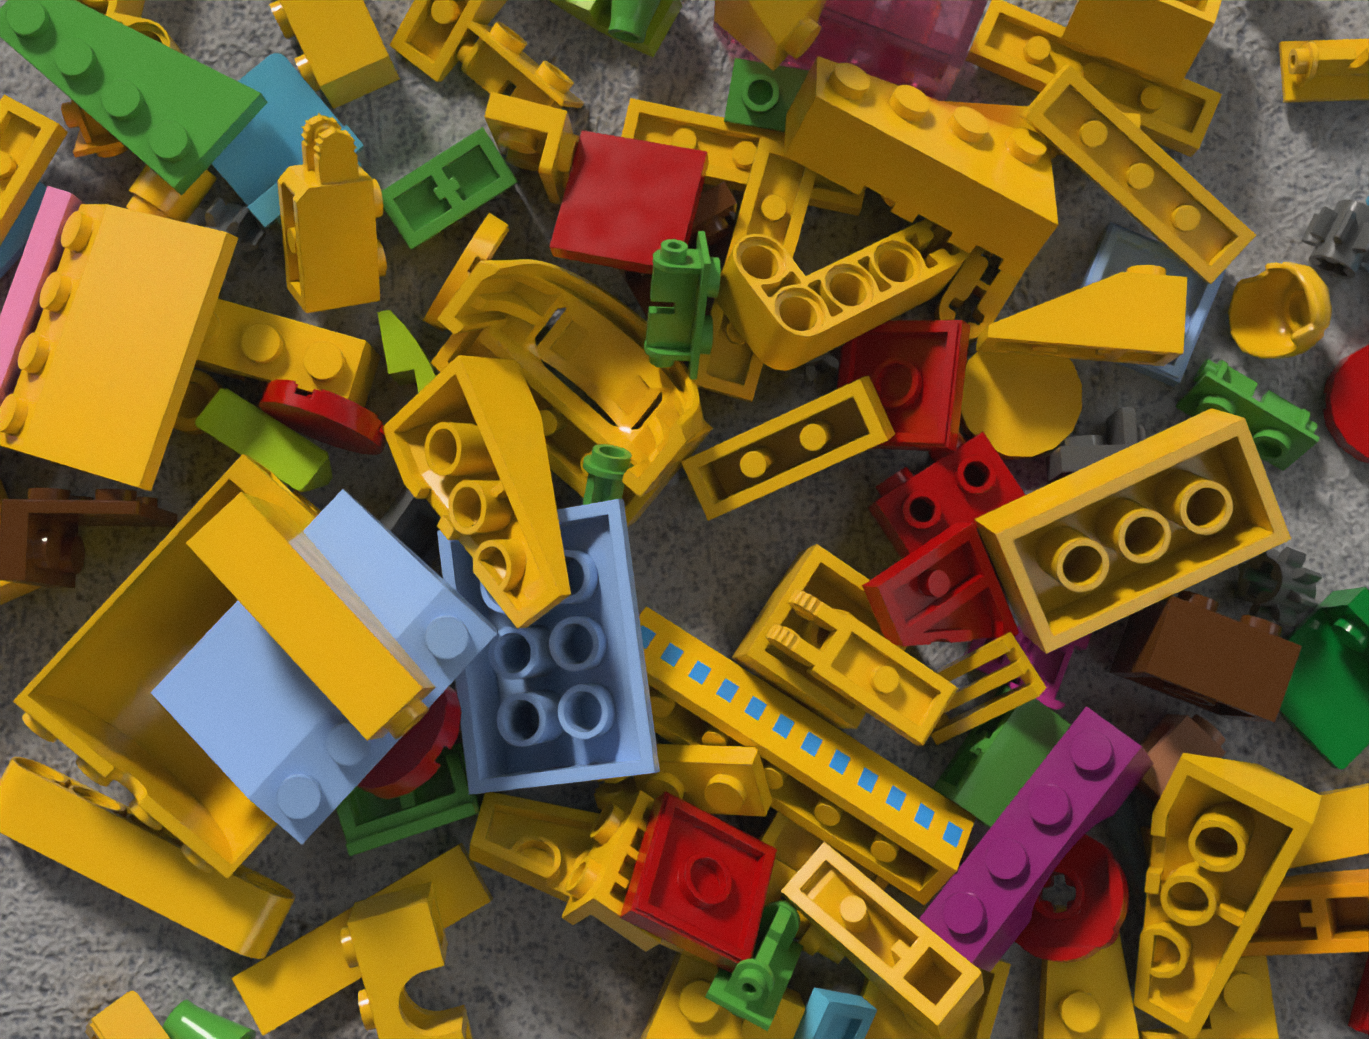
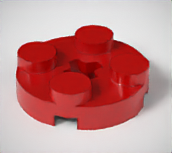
(1089, 920)

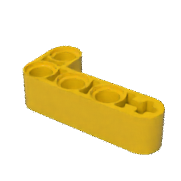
(801, 317)

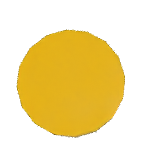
(480, 248)
(1020, 402)

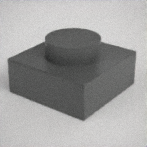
(414, 524)

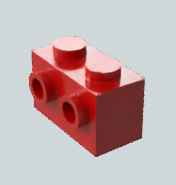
(947, 492)

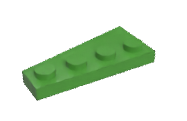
(139, 90)

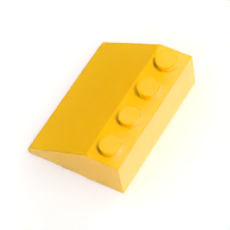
(115, 342)

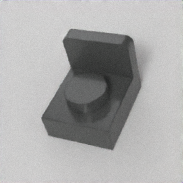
(1088, 449)

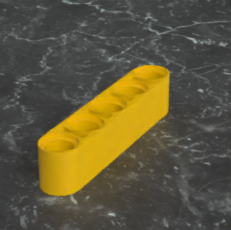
(136, 861)

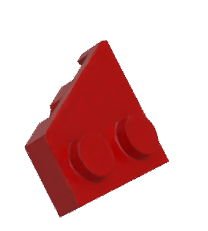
(941, 593)

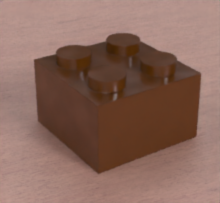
(1208, 657)

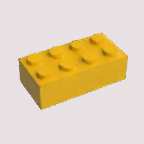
(1133, 528)

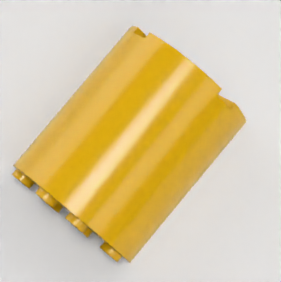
(102, 682)

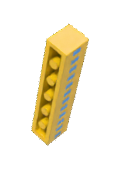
(810, 766)

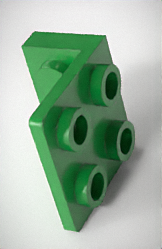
(1331, 678)

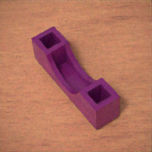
(1063, 799)

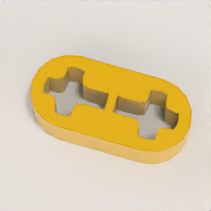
(967, 282)

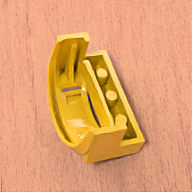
(599, 350)

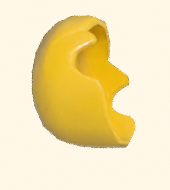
(1279, 311)

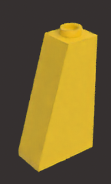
(314, 615)

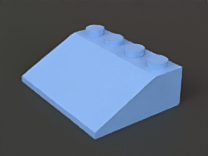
(572, 686)
(271, 720)

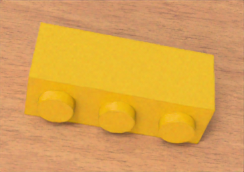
(788, 448)

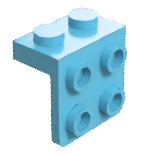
(272, 137)

